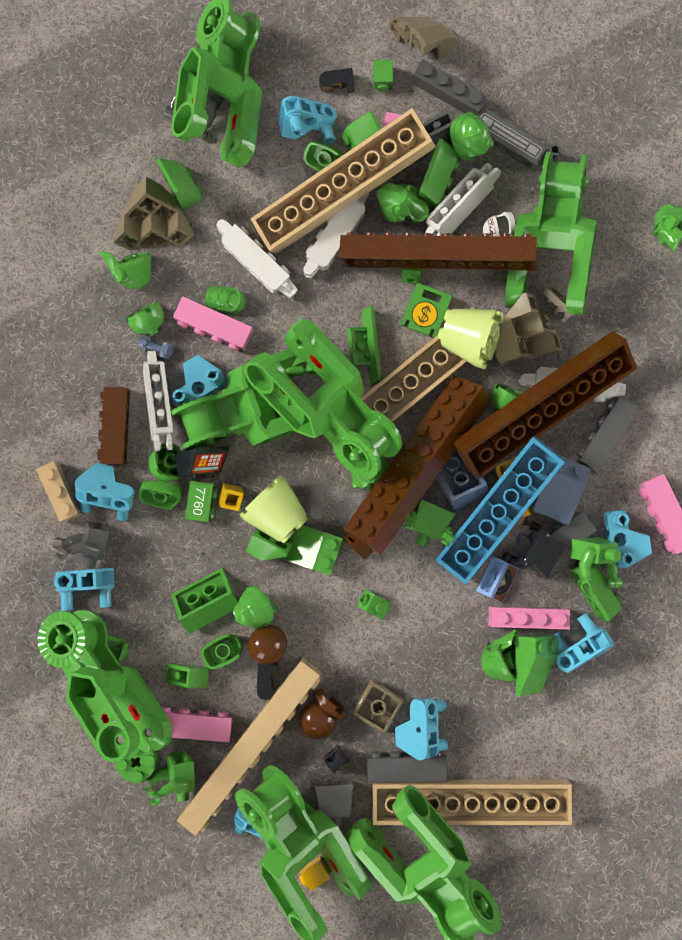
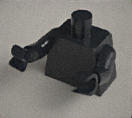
(537, 549)

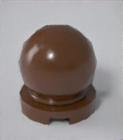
(267, 644)
(320, 716)

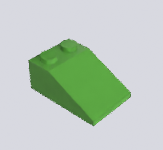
(180, 182)
(314, 549)
(534, 661)

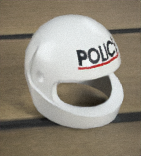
(503, 222)

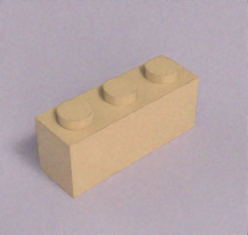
(59, 491)

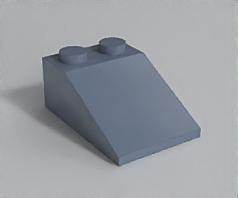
(460, 484)
(562, 493)

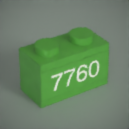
(201, 501)

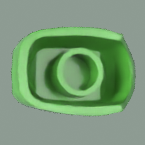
(320, 155)
(225, 300)
(160, 494)
(222, 651)

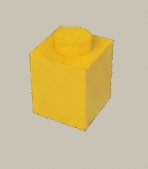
(231, 497)
(314, 874)

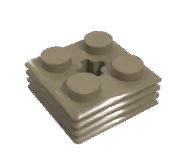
(382, 718)

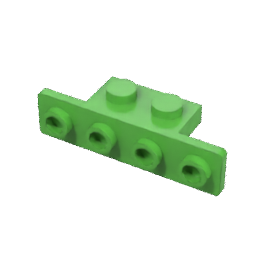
(364, 345)

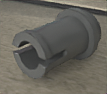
(555, 149)

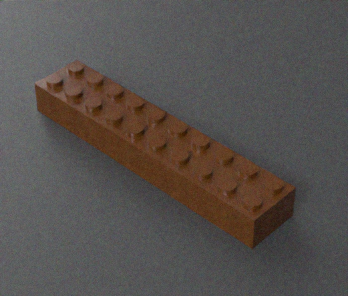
(439, 252)
(545, 404)
(417, 464)

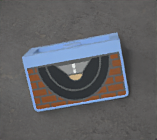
(497, 579)

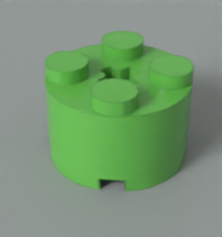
(138, 772)

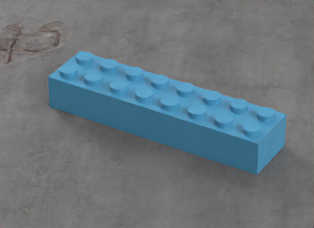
(501, 509)

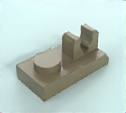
(554, 297)

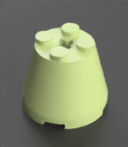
(471, 334)
(276, 511)

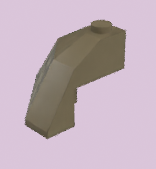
(424, 34)
(152, 218)
(526, 333)

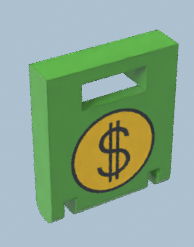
(425, 313)

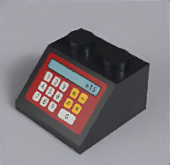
(201, 462)

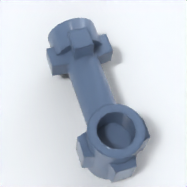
(165, 351)

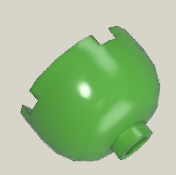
(147, 319)
(502, 396)
(163, 463)

